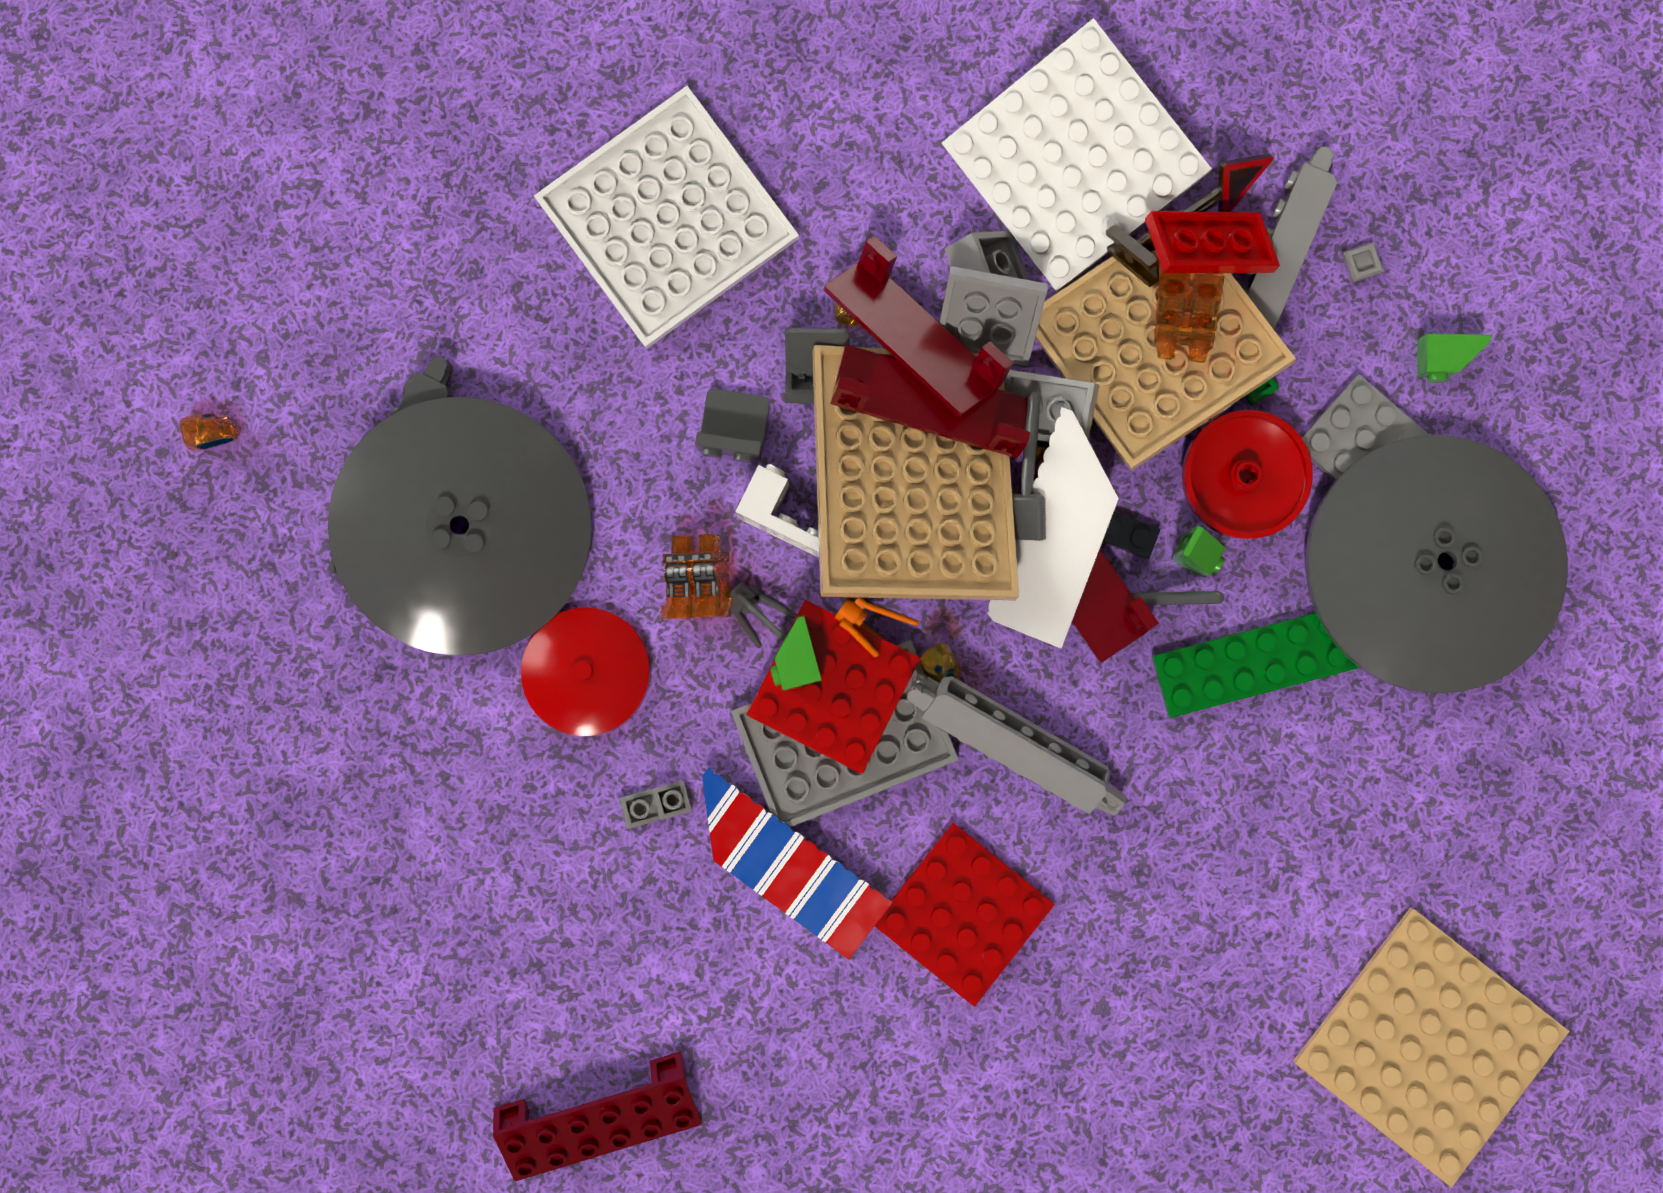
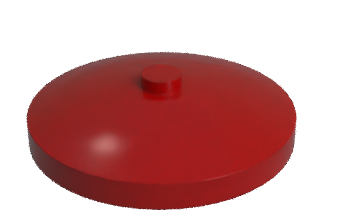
(1247, 474)
(585, 672)

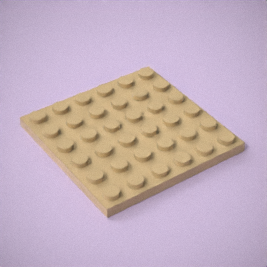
(1105, 336)
(1431, 1046)

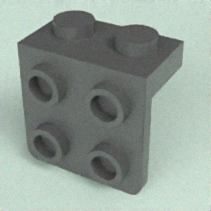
(799, 360)
(733, 425)

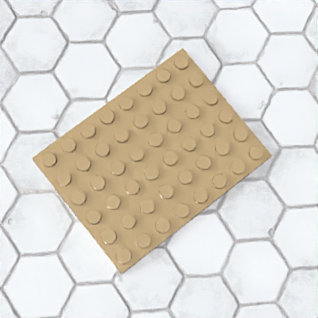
(907, 506)

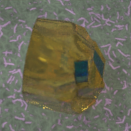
(940, 662)

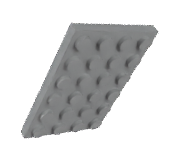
(807, 784)

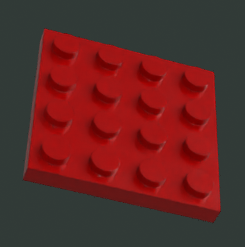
(851, 703)
(963, 914)

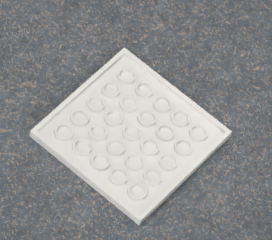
(1075, 154)
(666, 217)

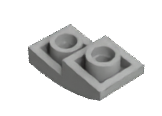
(654, 804)

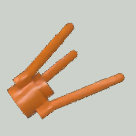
(852, 617)

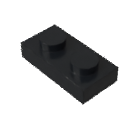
(1131, 535)

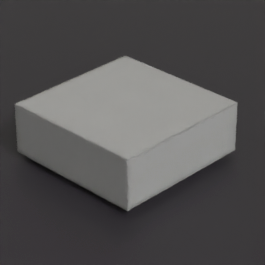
(1362, 262)

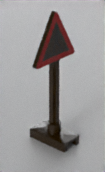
(1234, 181)

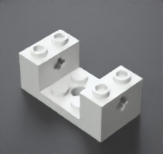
(762, 503)

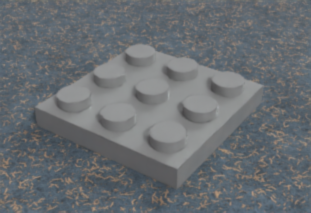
(993, 309)
(1354, 426)

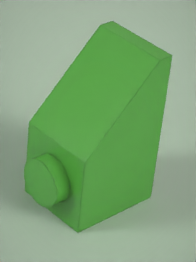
(1447, 354)
(1199, 552)
(796, 659)

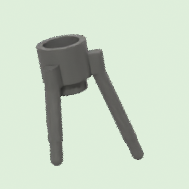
(744, 602)

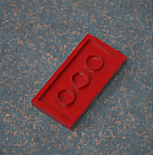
(1211, 242)

